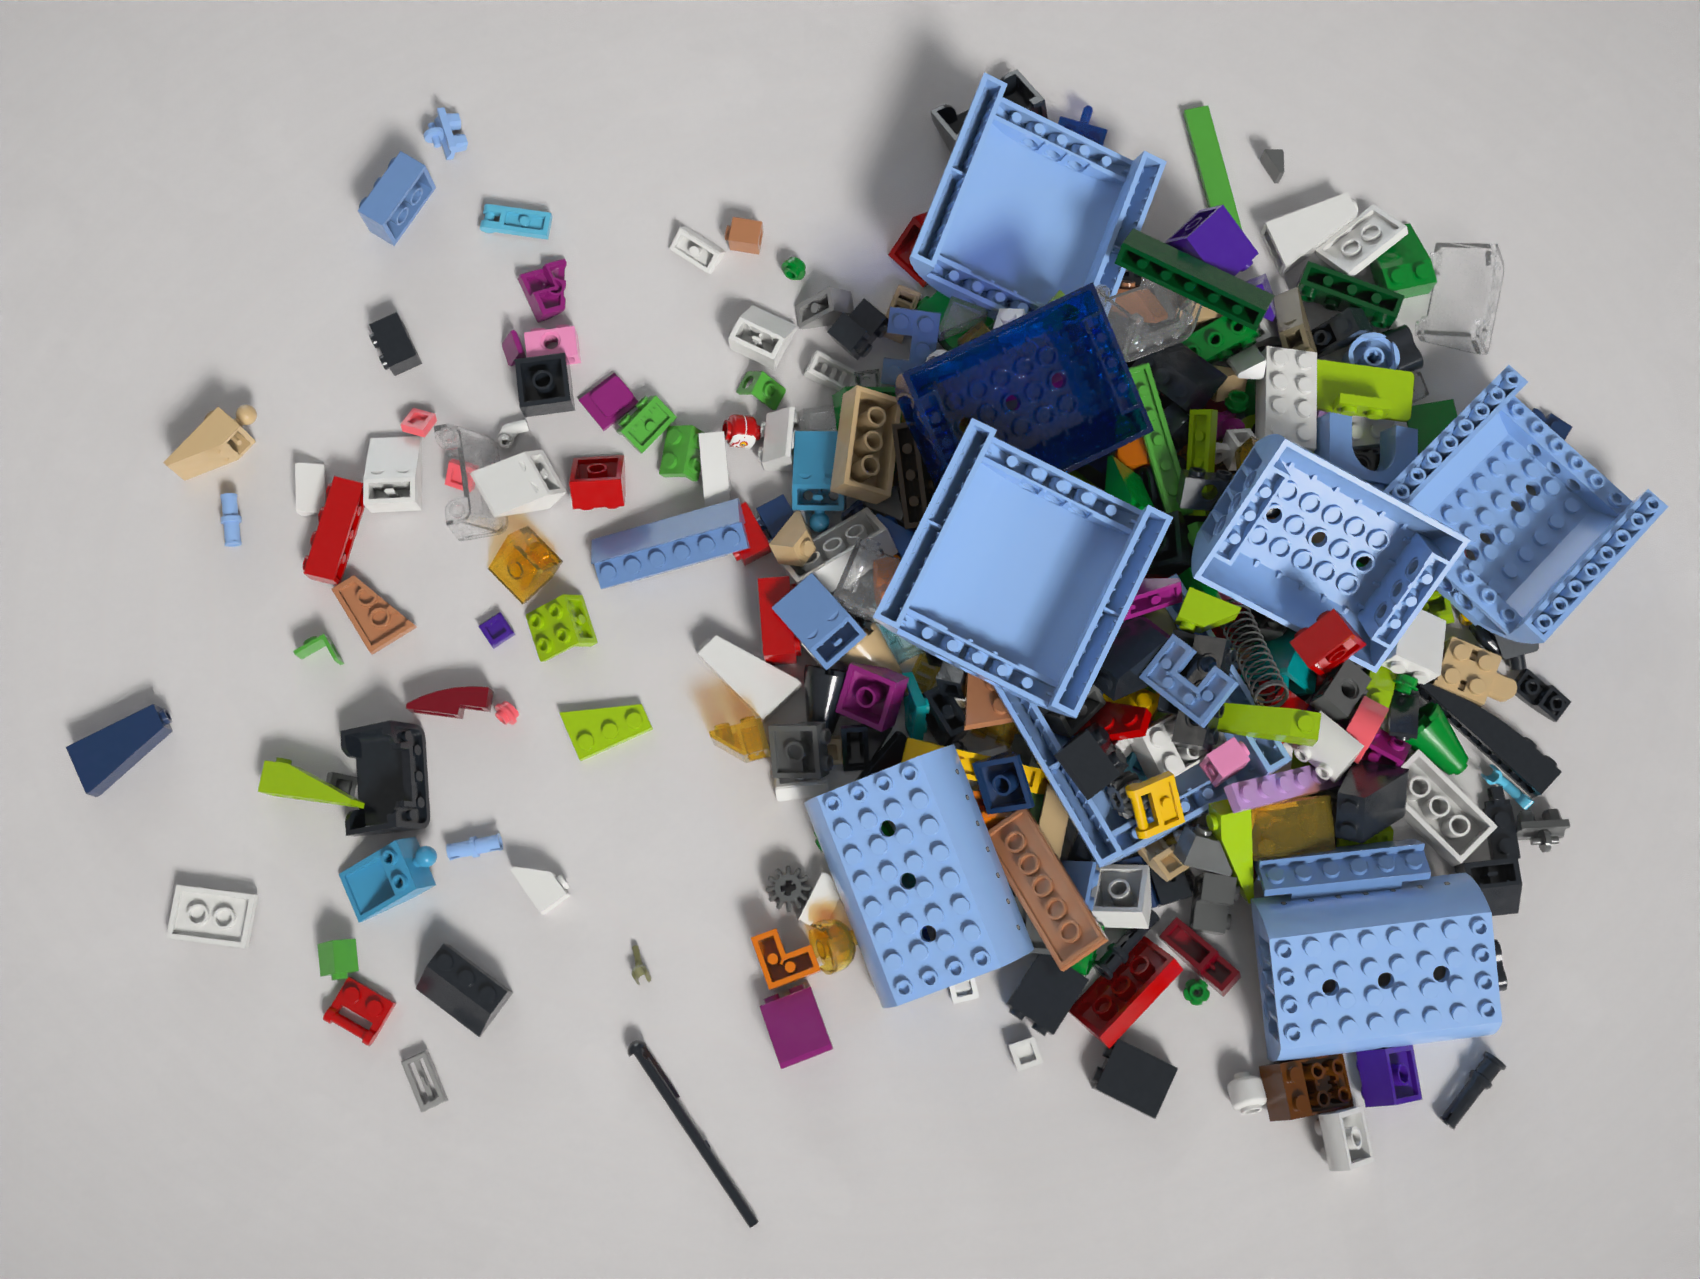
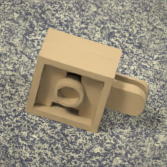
(1473, 673)

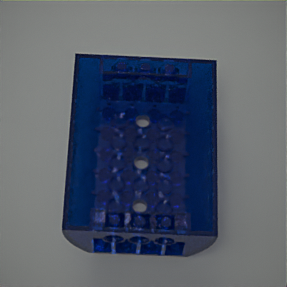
(1062, 426)

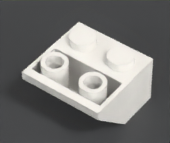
(761, 336)

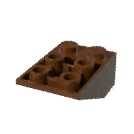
(1306, 1087)

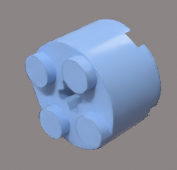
(1374, 351)

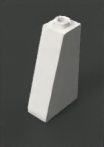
(1303, 231)
(752, 680)

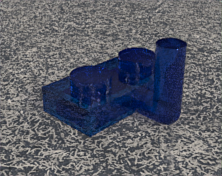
(1083, 127)

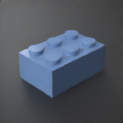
(396, 198)

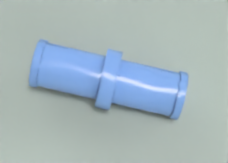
(230, 519)
(474, 847)

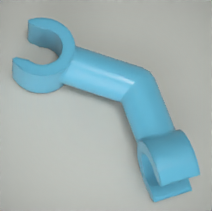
(1497, 778)

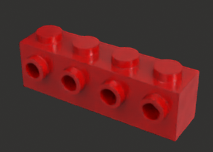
(335, 531)

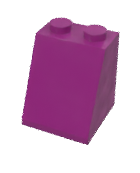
(795, 1026)

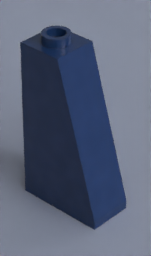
(117, 748)

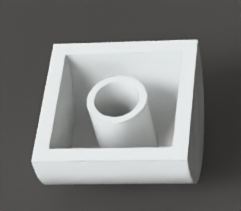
(1332, 752)
(1344, 1139)

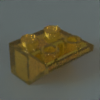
(743, 740)

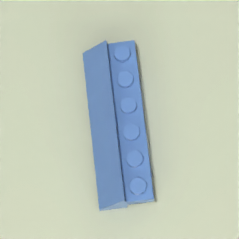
(669, 544)
(1345, 870)

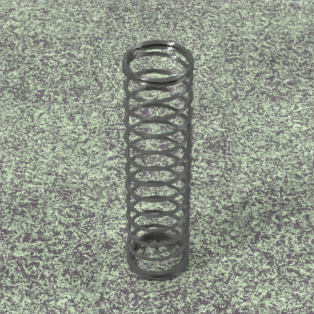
(1254, 695)

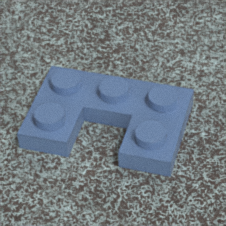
(924, 330)
(1196, 702)

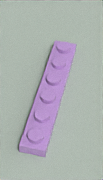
(1277, 788)

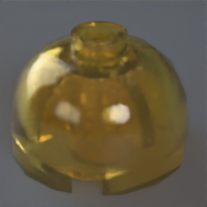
(834, 945)

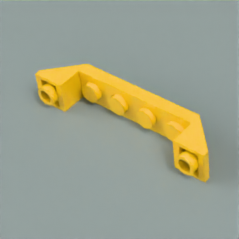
(915, 747)

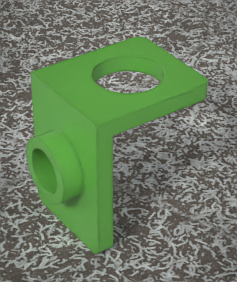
(762, 388)
(316, 643)

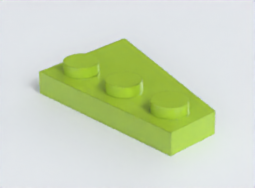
(604, 728)

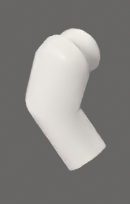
(509, 432)

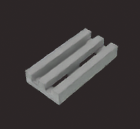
(434, 1076)

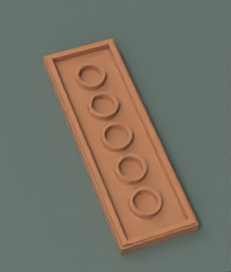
(1046, 890)

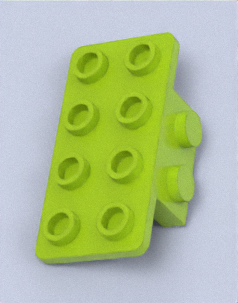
(1364, 391)

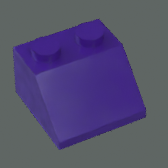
(1388, 1076)

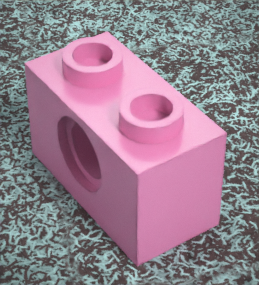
(566, 337)
(1225, 761)

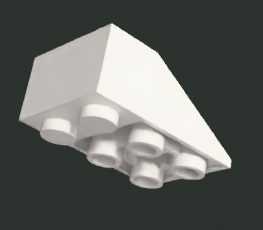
(393, 474)
(519, 484)
(1158, 752)

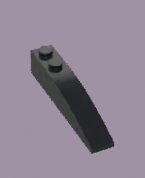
(1496, 740)

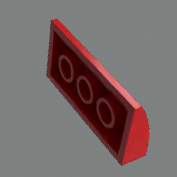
(1117, 1003)

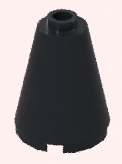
(822, 694)

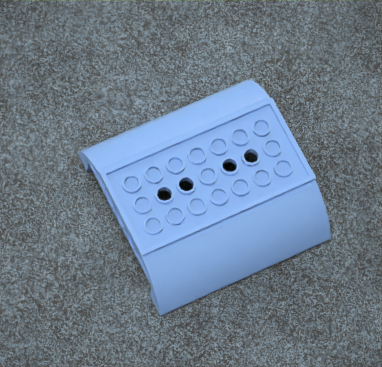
(1537, 557)

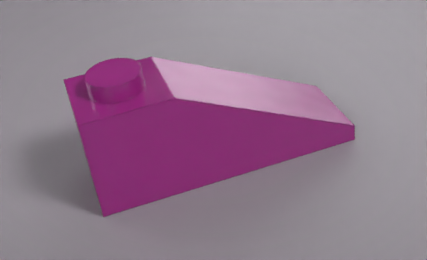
(1155, 595)

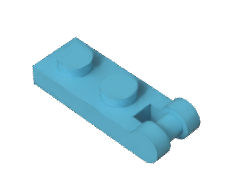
(516, 221)

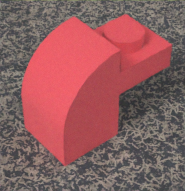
(1366, 723)

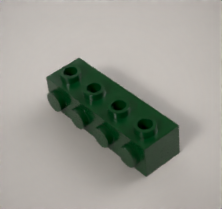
(1341, 291)

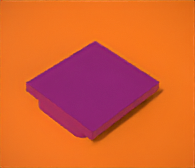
(609, 401)

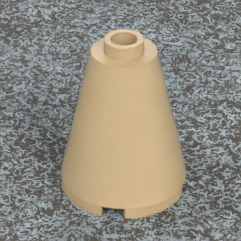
(872, 651)

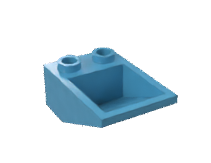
(813, 472)
(389, 877)

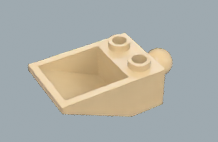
(213, 443)

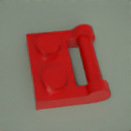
(363, 1002)

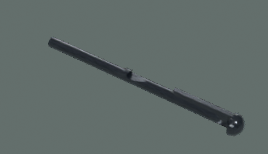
(670, 1096)

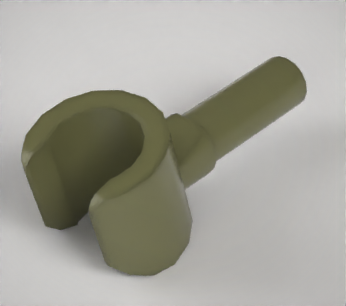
(639, 968)

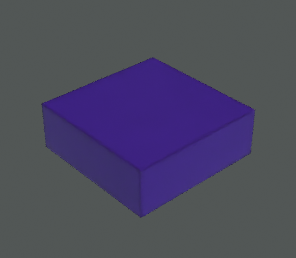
(496, 630)

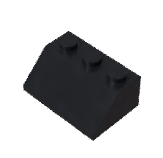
(1183, 376)
(463, 989)

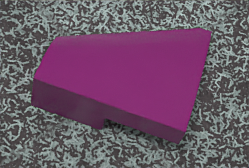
(545, 289)

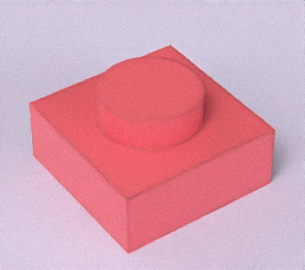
(418, 422)
(453, 475)

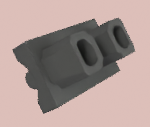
(1541, 832)

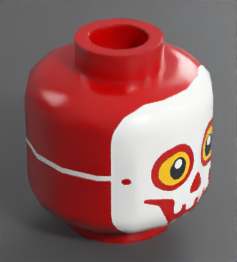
(741, 431)

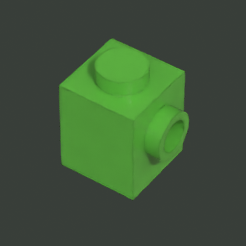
(338, 958)

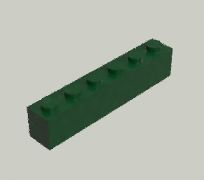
(1194, 279)

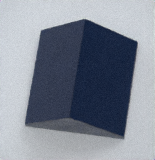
(1003, 783)

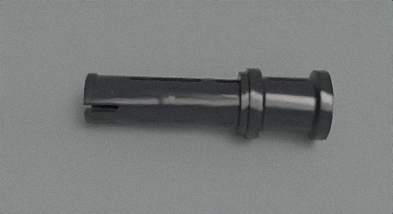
(1119, 951)
(1479, 1080)

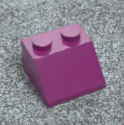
(872, 695)

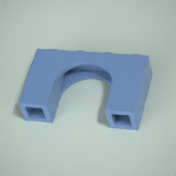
(1397, 449)

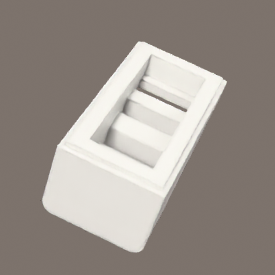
(827, 361)

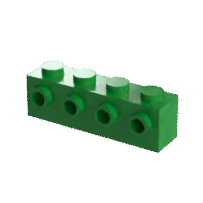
(1221, 339)

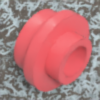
(506, 713)

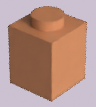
(744, 235)

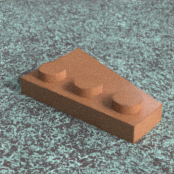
(371, 615)
(983, 705)

